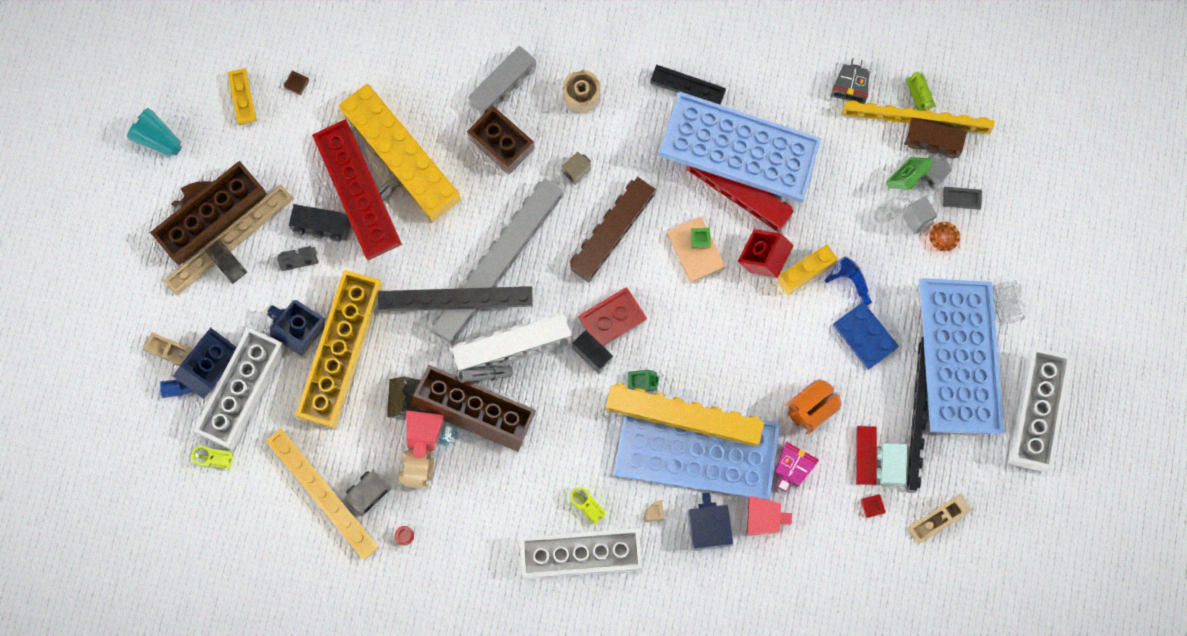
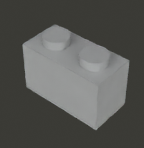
(920, 215)

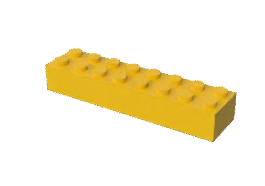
(399, 152)
(339, 350)

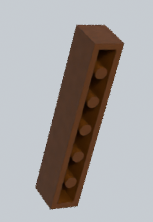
(612, 229)

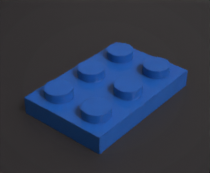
(865, 335)

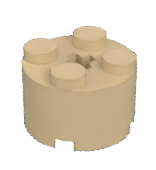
(573, 91)
(416, 470)

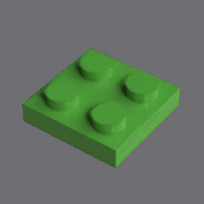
(909, 173)

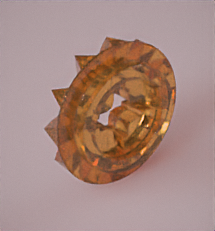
(948, 229)

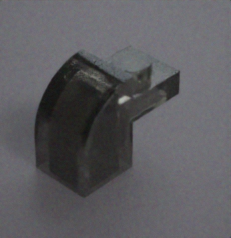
(225, 261)

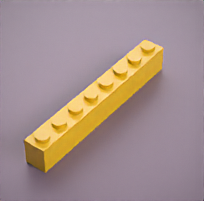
(684, 415)

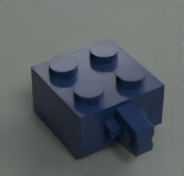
(295, 326)
(710, 525)

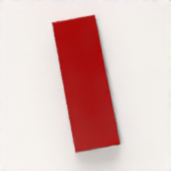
(866, 455)

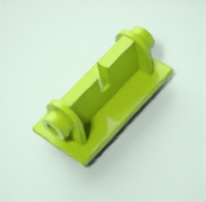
(920, 91)

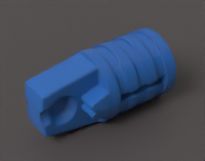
(173, 388)

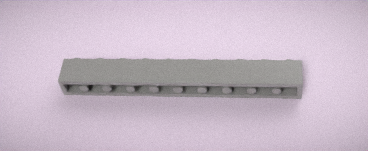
(501, 255)

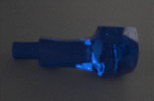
(848, 268)

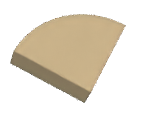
(655, 512)

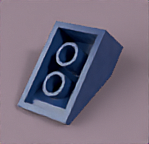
(205, 363)

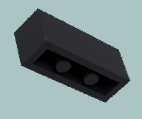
(319, 222)

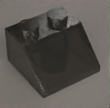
(400, 397)

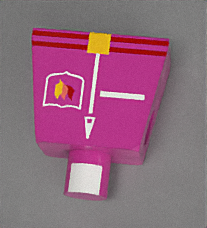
(793, 466)

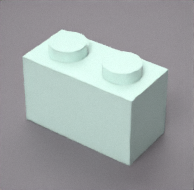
(892, 464)

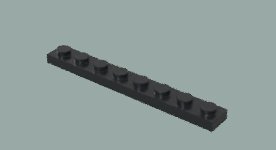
(455, 298)
(918, 423)

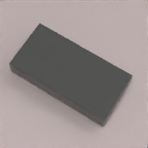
(962, 198)

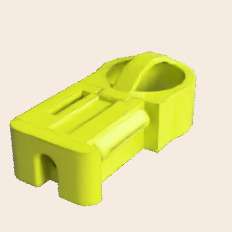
(216, 458)
(590, 507)

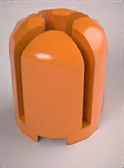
(814, 405)

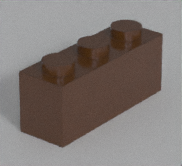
(935, 138)

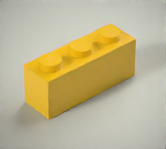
(807, 269)

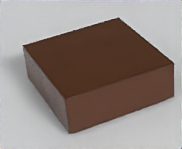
(296, 83)

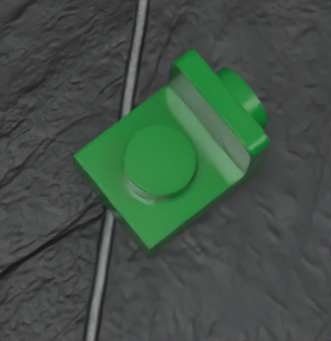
(643, 379)

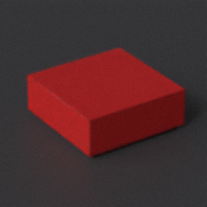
(873, 506)

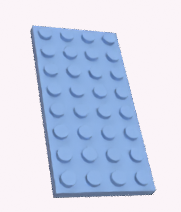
(740, 147)
(961, 356)
(697, 460)

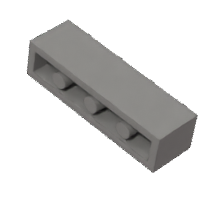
(503, 80)

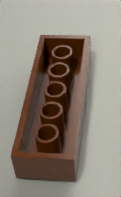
(208, 213)
(473, 408)

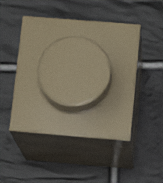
(576, 167)

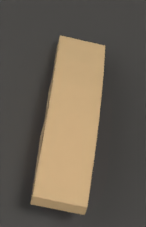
(167, 349)

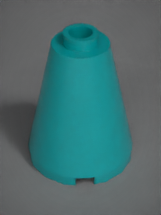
(154, 134)

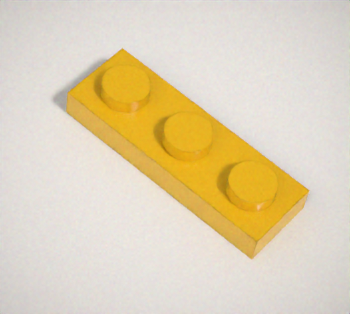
(242, 96)

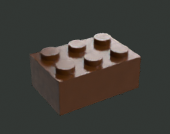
(500, 139)

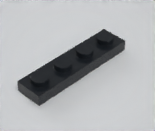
(687, 84)

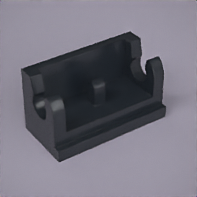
(592, 351)

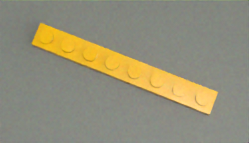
(894, 114)
(322, 494)

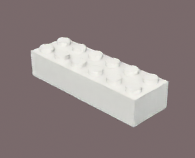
(514, 344)
(239, 388)
(1040, 410)
(581, 553)

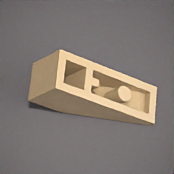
(940, 518)

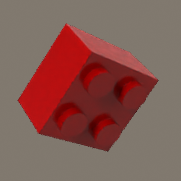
(765, 253)

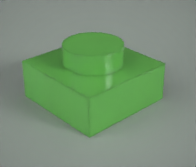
(700, 238)

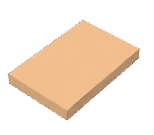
(696, 262)

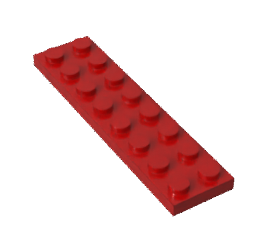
(357, 190)

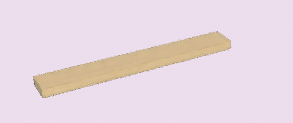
(231, 238)

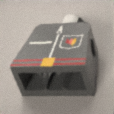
(852, 82)

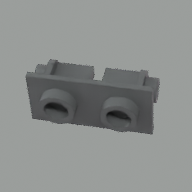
(289, 260)

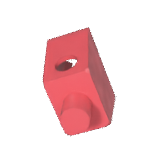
(423, 431)
(765, 517)

